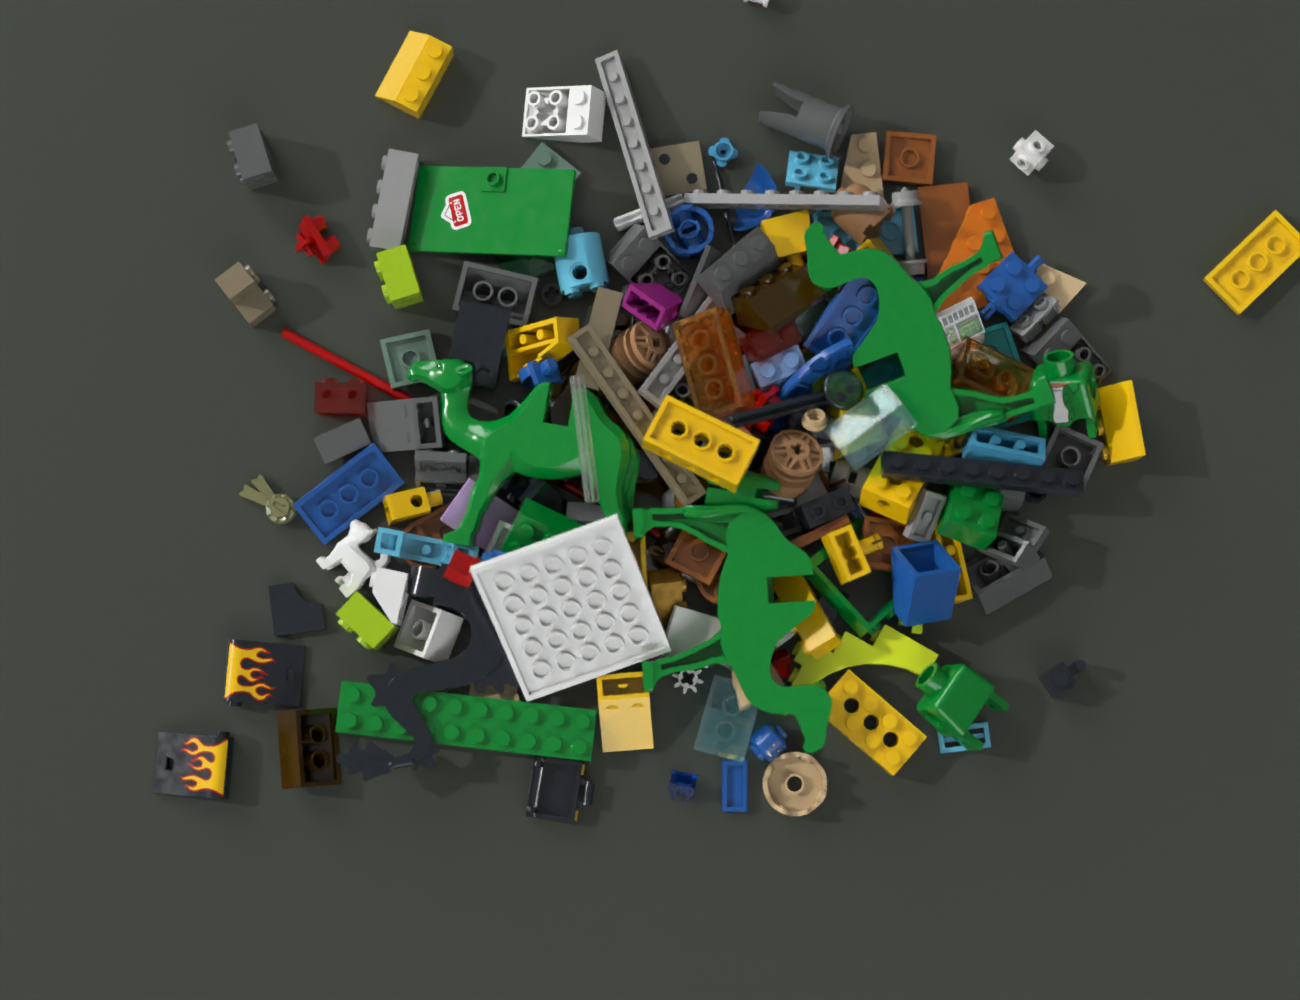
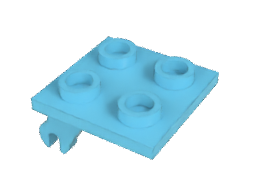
(812, 171)

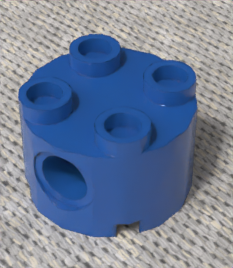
(692, 232)

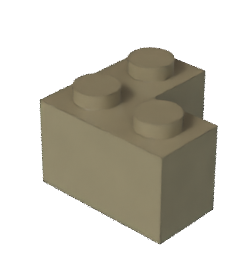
(242, 289)

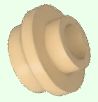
(814, 420)

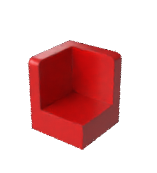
(459, 568)

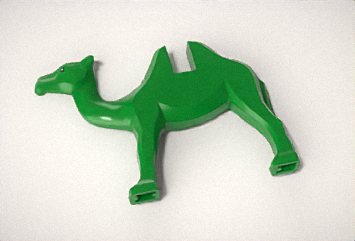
(912, 330)
(528, 445)
(746, 609)

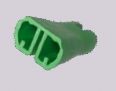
(749, 492)

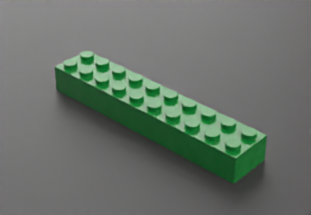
(476, 722)

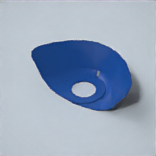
(759, 182)

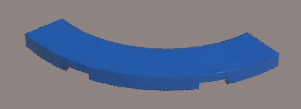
(820, 365)

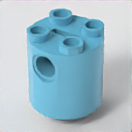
(583, 255)

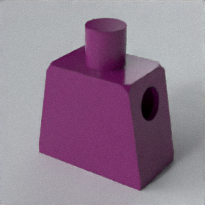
(652, 304)

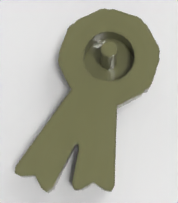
(278, 506)

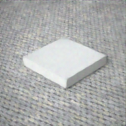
(689, 628)

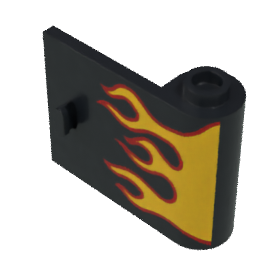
(259, 673)
(194, 765)

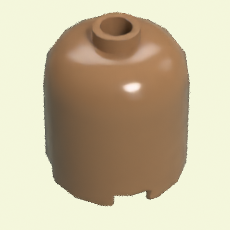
(861, 224)

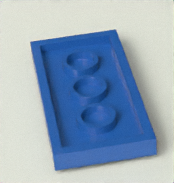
(848, 315)
(348, 493)

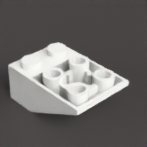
(564, 113)

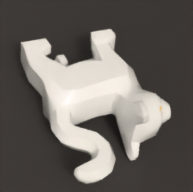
(354, 558)

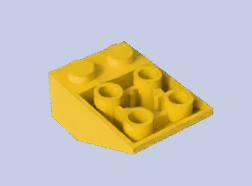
(624, 712)

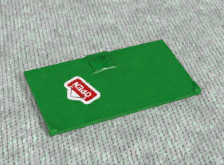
(492, 211)

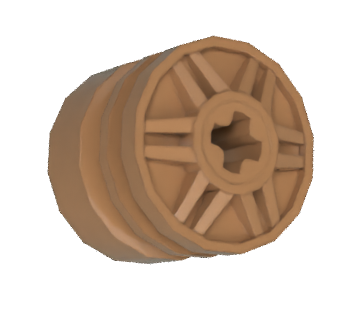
(639, 350)
(792, 461)

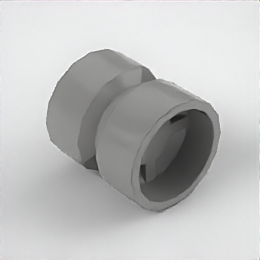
(843, 469)

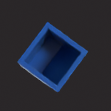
(923, 582)

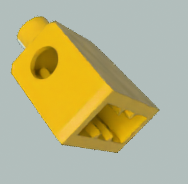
(788, 235)
(399, 506)

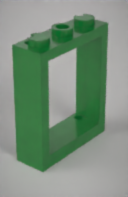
(839, 602)

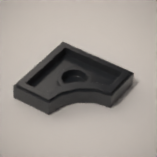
(292, 613)

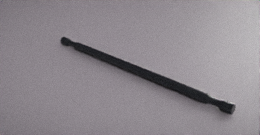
(726, 211)

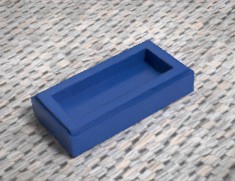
(734, 786)

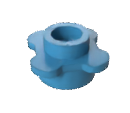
(721, 159)

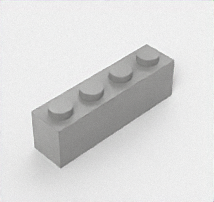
(394, 200)

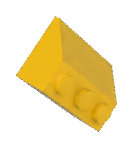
(415, 73)
(1119, 424)

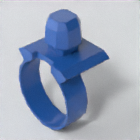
(537, 373)

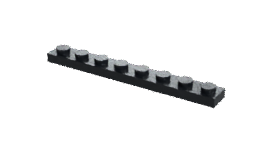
(982, 473)

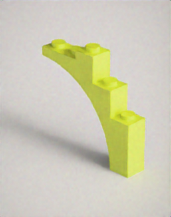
(888, 649)

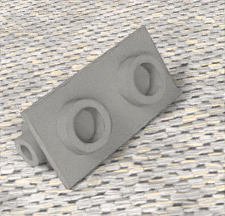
(1043, 310)

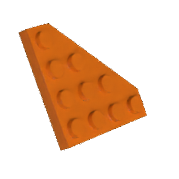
(968, 240)

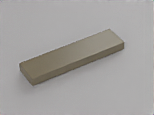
(602, 322)

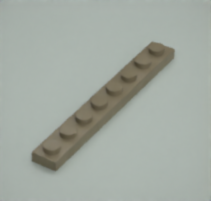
(631, 409)

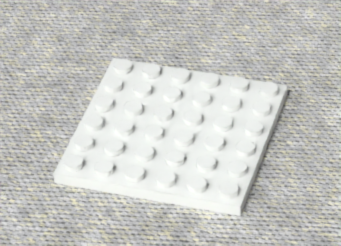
(571, 607)

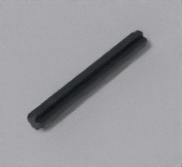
(777, 409)

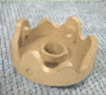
(812, 789)

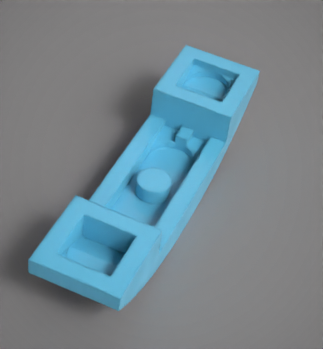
(418, 547)

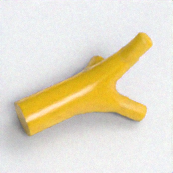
(950, 451)

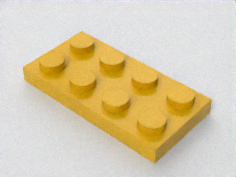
(1255, 262)

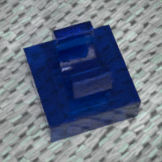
(682, 784)

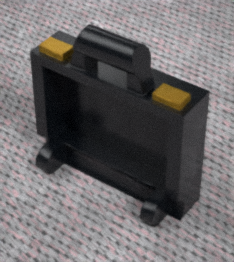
(556, 789)

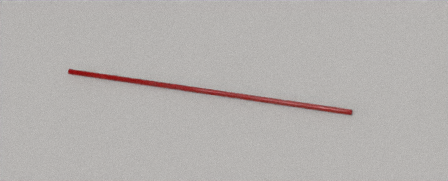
(398, 394)

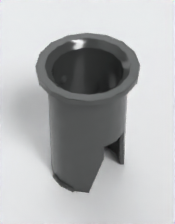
(816, 122)

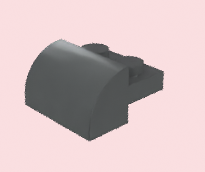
(441, 470)
(1017, 541)

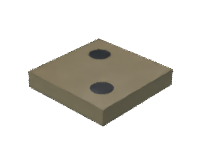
(679, 168)

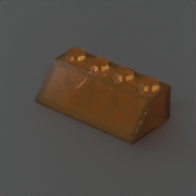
(714, 363)

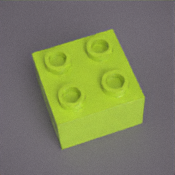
(400, 277)
(367, 621)

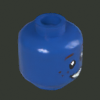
(768, 742)

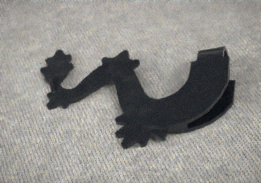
(479, 664)

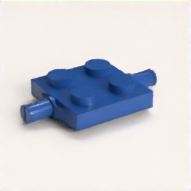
(1012, 287)

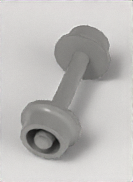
(905, 200)

